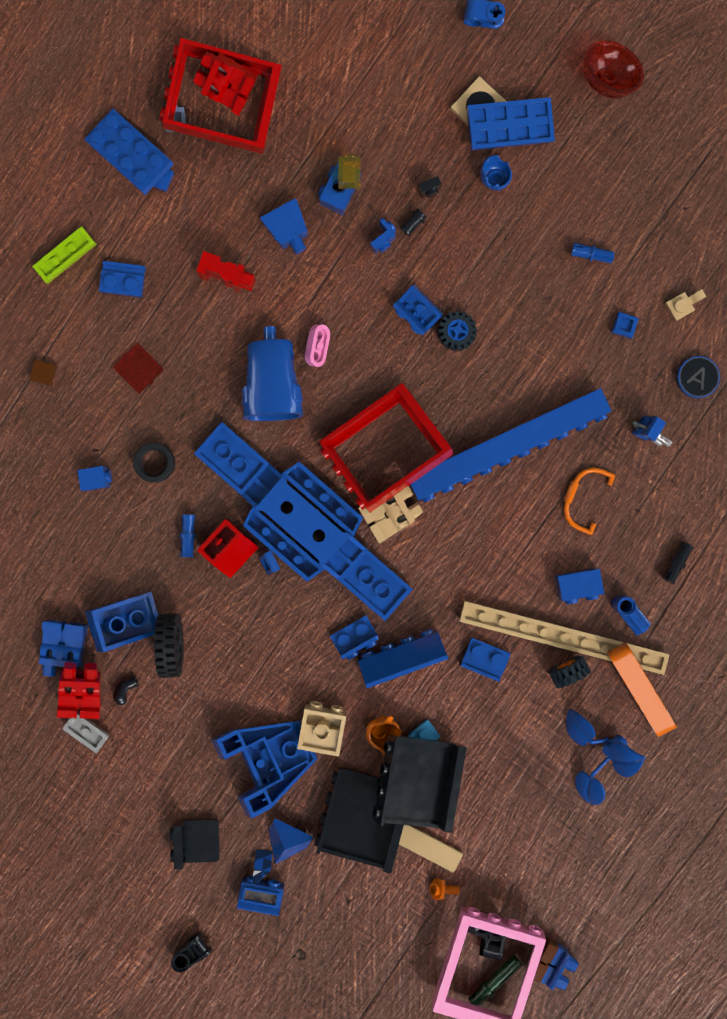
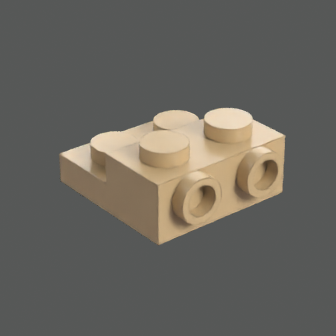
(322, 728)

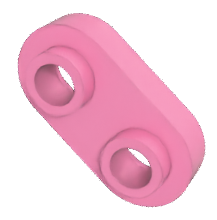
(317, 345)

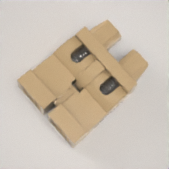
(387, 527)

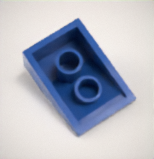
(122, 622)

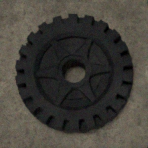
(168, 645)

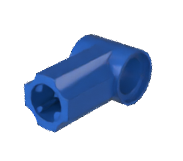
(631, 615)

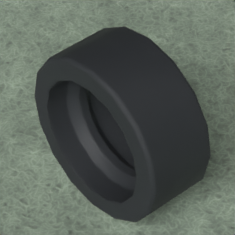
(137, 462)

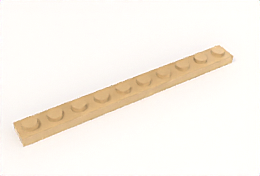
(557, 635)

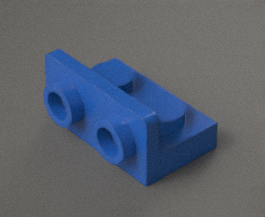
(355, 637)

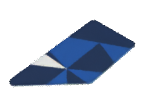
(262, 865)

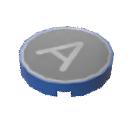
(698, 377)

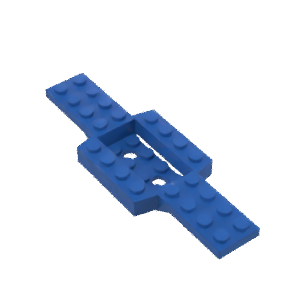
(337, 553)

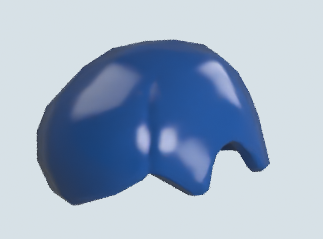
(495, 173)

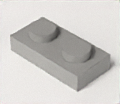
(86, 732)

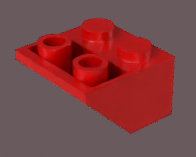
(228, 548)

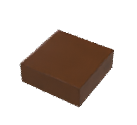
(43, 372)

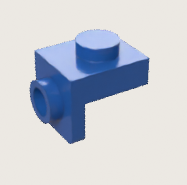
(383, 242)

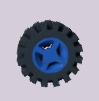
(459, 324)

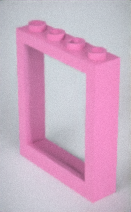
(493, 923)

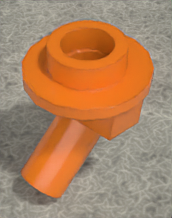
(439, 889)

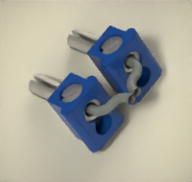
(650, 429)

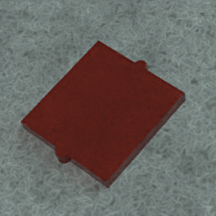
(138, 368)

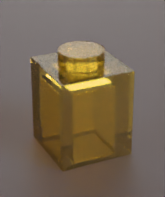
(349, 172)

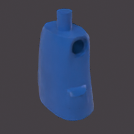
(271, 380)

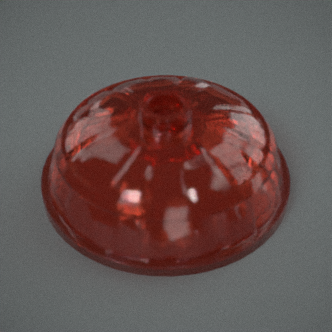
(612, 69)

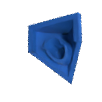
(287, 840)

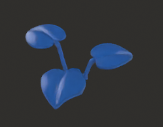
(625, 760)

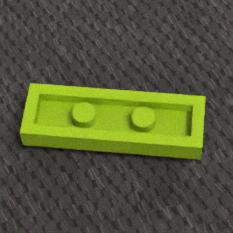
(64, 255)

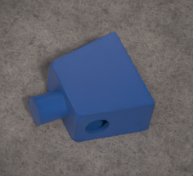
(287, 226)

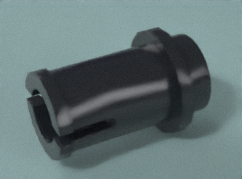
(413, 222)

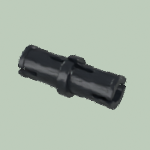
(677, 562)

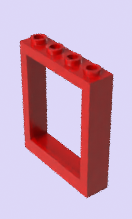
(197, 50)
(401, 396)

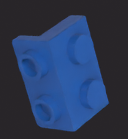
(417, 310)

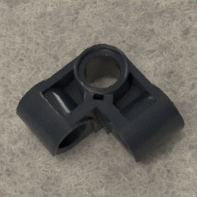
(491, 944)

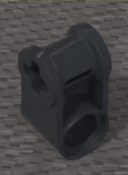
(193, 950)

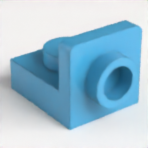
(425, 731)

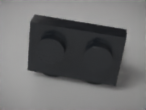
(194, 841)

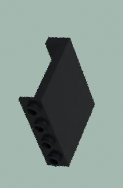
(419, 782)
(350, 824)

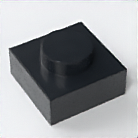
(430, 187)

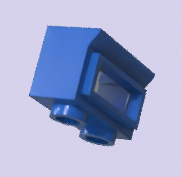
(262, 897)

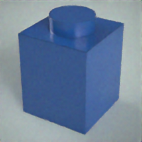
(94, 478)

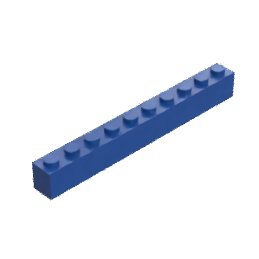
(512, 443)

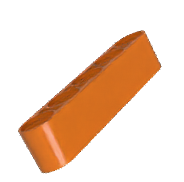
(642, 689)

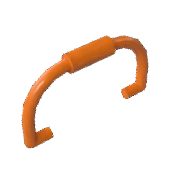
(571, 493)

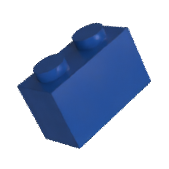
(579, 585)

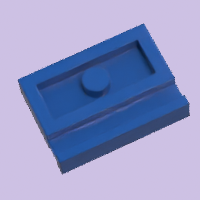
(122, 279)
(485, 659)

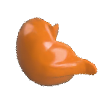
(378, 731)

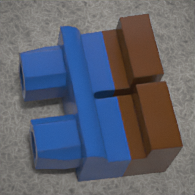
(552, 964)

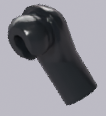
(122, 688)

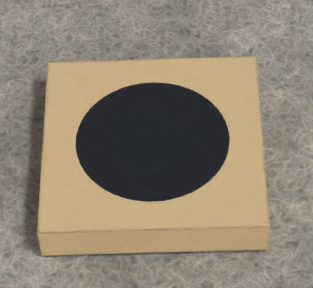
(477, 93)

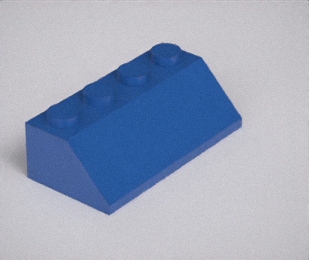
(402, 658)

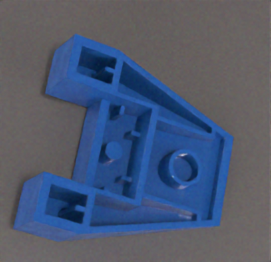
(270, 759)

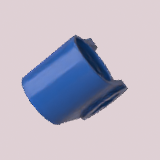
(480, 14)

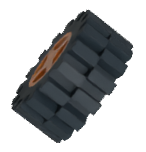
(569, 671)

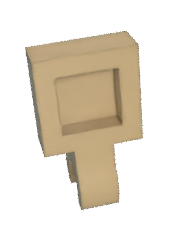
(683, 305)

